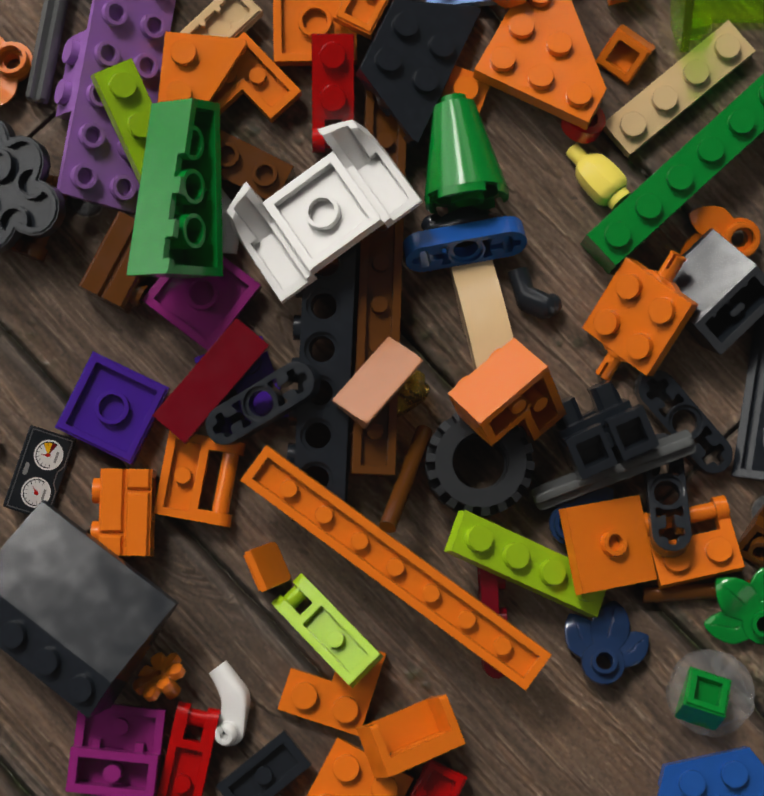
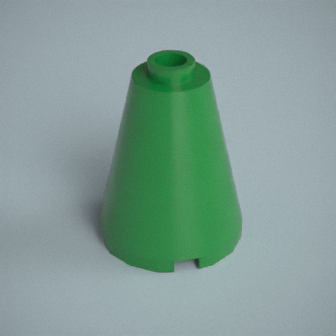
(461, 159)

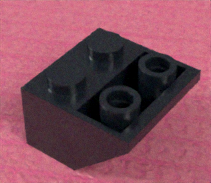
(726, 289)

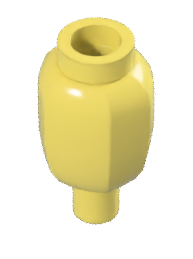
(599, 177)

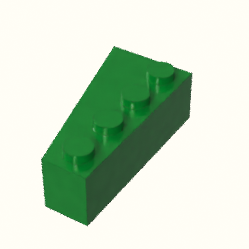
(180, 194)

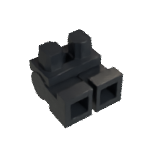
(611, 427)

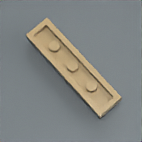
(678, 88)

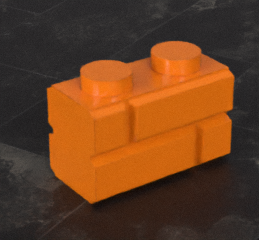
(125, 510)

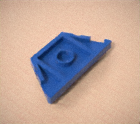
(714, 774)

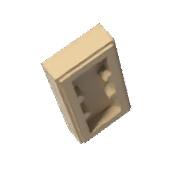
(225, 18)

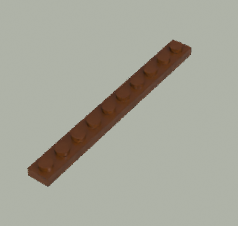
(379, 306)

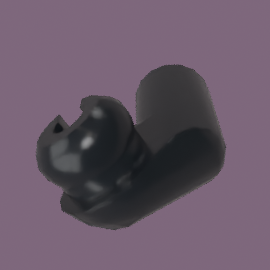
(531, 299)

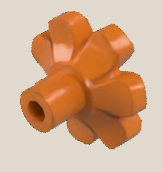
(160, 677)

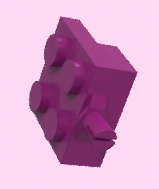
(117, 752)

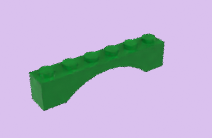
(678, 179)

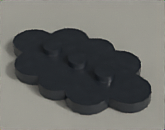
(26, 199)

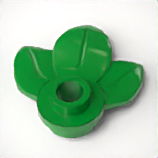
(741, 609)

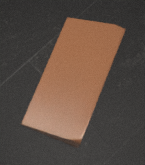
(377, 381)

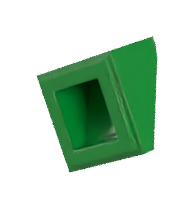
(703, 699)

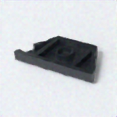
(414, 59)

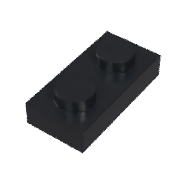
(267, 769)

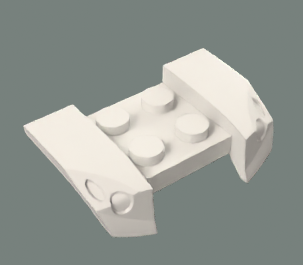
(322, 209)

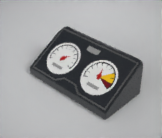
(39, 470)

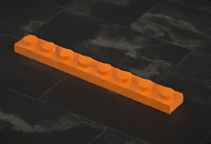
(396, 567)

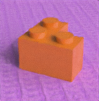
(508, 392)

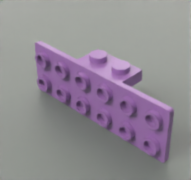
(93, 157)

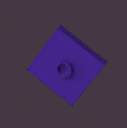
(112, 408)

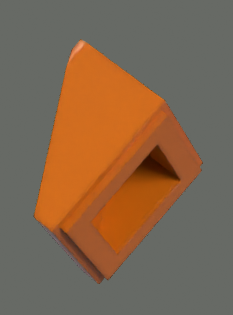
(625, 54)
(267, 566)

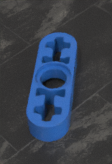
(504, 236)

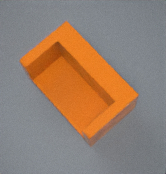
(410, 736)

